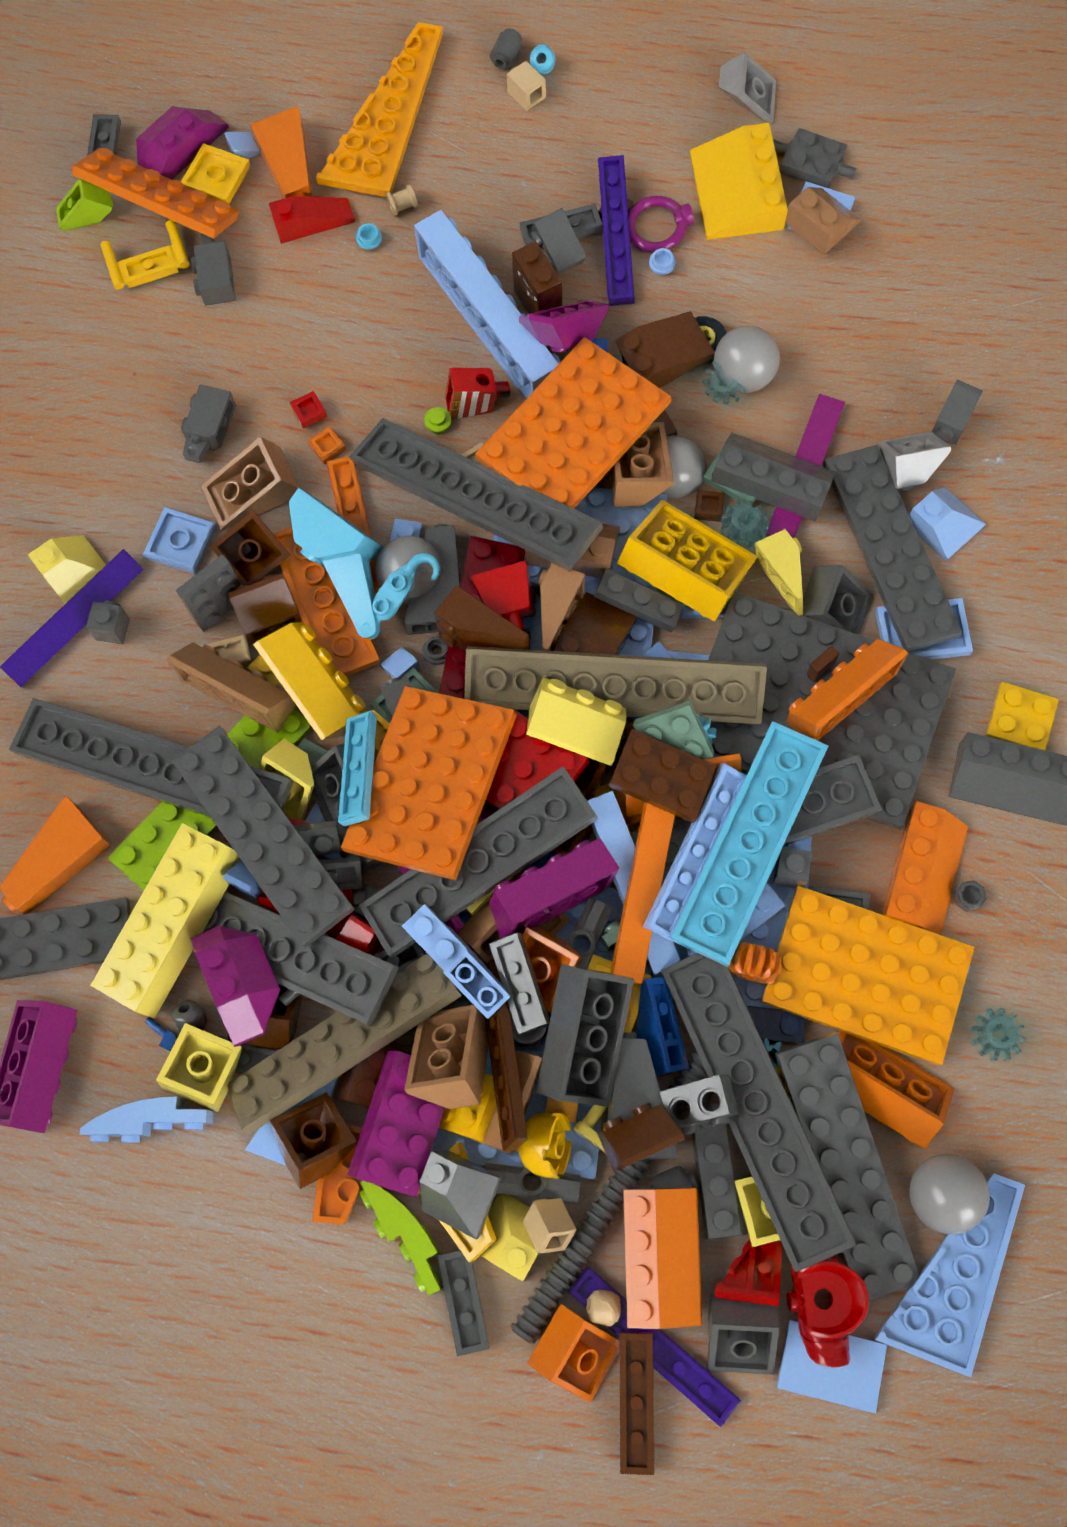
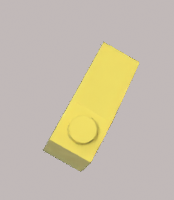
(781, 562)

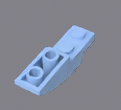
(457, 961)
(135, 1120)

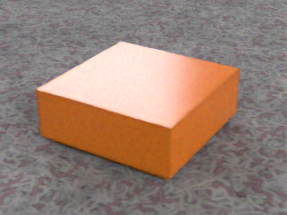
(326, 445)

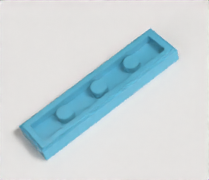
(357, 769)

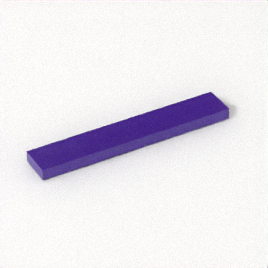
(616, 230)
(70, 618)
(669, 1357)

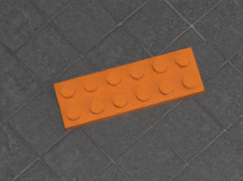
(156, 192)
(324, 610)

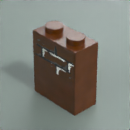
(535, 279)

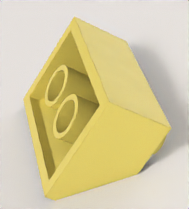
(576, 720)

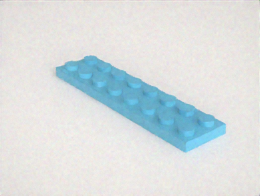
(749, 844)

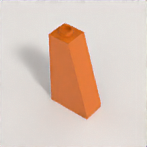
(284, 151)
(53, 857)

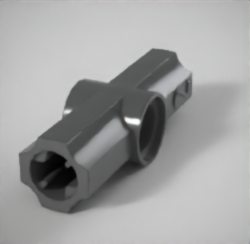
(590, 927)
(511, 1184)

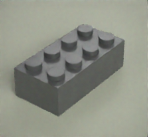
(584, 1036)

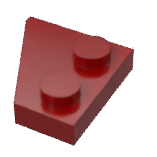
(754, 1275)

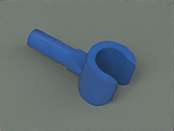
(168, 1038)

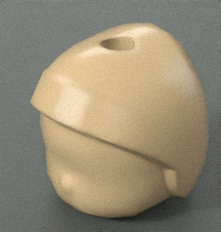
(603, 1307)

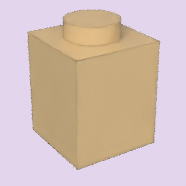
(526, 85)
(549, 1225)

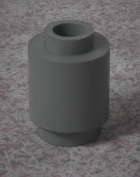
(506, 49)

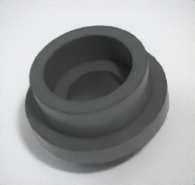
(429, 646)

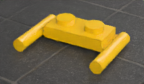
(149, 265)

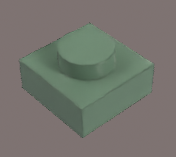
(610, 937)

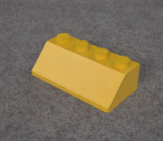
(311, 679)

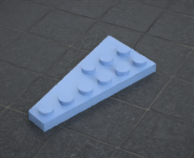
(951, 1299)

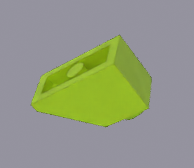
(83, 206)

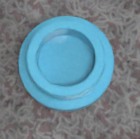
(368, 236)

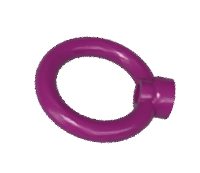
(682, 214)

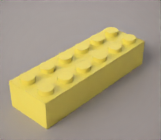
(167, 915)

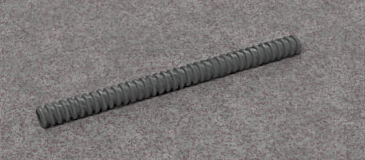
(590, 1232)

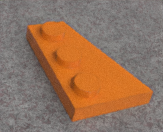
(337, 1191)

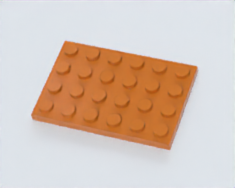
(574, 425)
(431, 782)

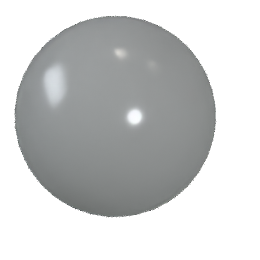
(748, 356)
(687, 466)
(398, 553)
(949, 1194)

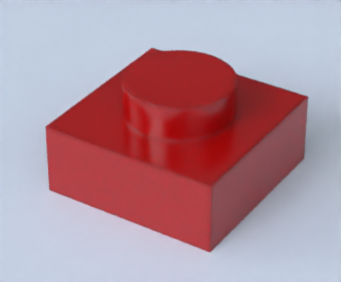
(308, 409)

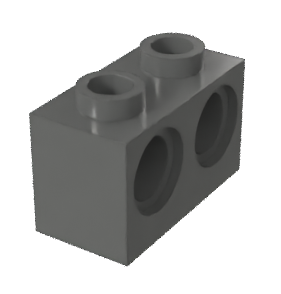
(698, 1097)

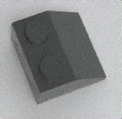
(836, 598)
(742, 1336)

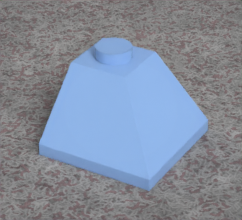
(945, 522)

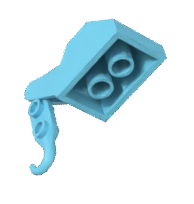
(346, 556)

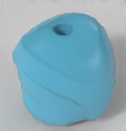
(542, 52)

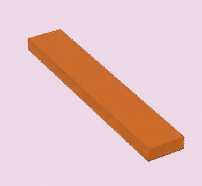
(350, 500)
(641, 892)

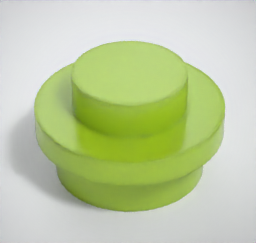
(437, 420)

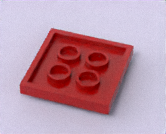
(527, 763)

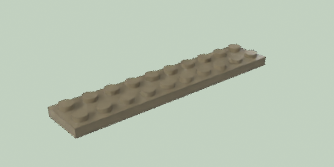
(639, 683)

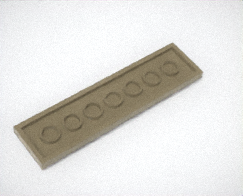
(338, 1046)

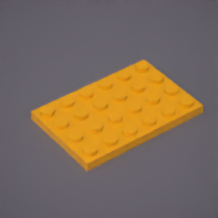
(869, 975)

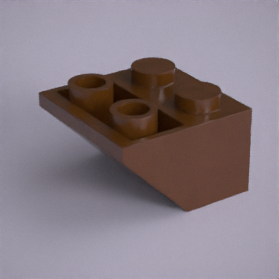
(264, 607)
(361, 1080)

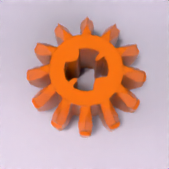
(755, 963)

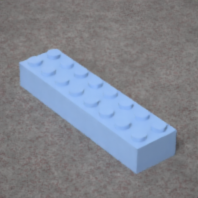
(482, 302)

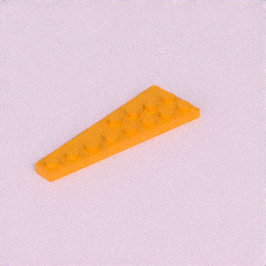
(381, 130)

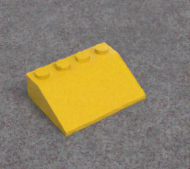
(739, 183)
(686, 560)

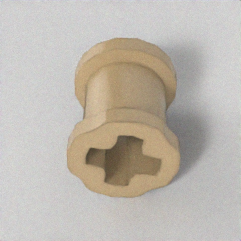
(401, 200)

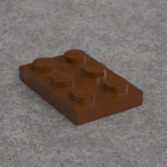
(662, 775)

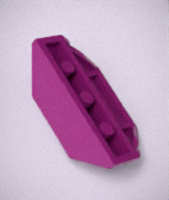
(176, 139)
(566, 324)
(237, 980)

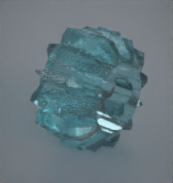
(717, 388)
(744, 514)
(997, 1022)

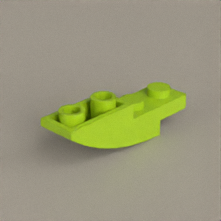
(397, 1221)

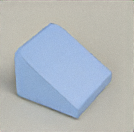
(242, 144)
(399, 663)

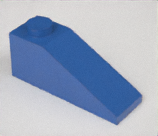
(660, 1027)

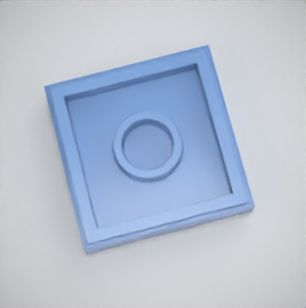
(180, 540)

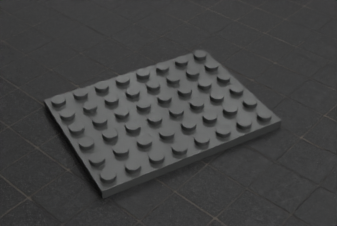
(886, 730)

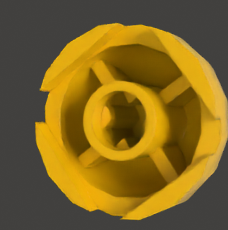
(546, 1148)

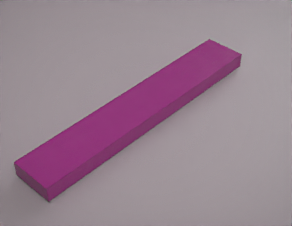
(812, 449)

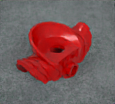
(827, 1330)

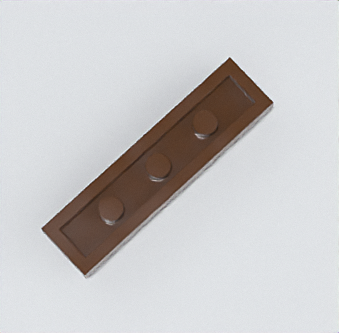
(636, 1403)

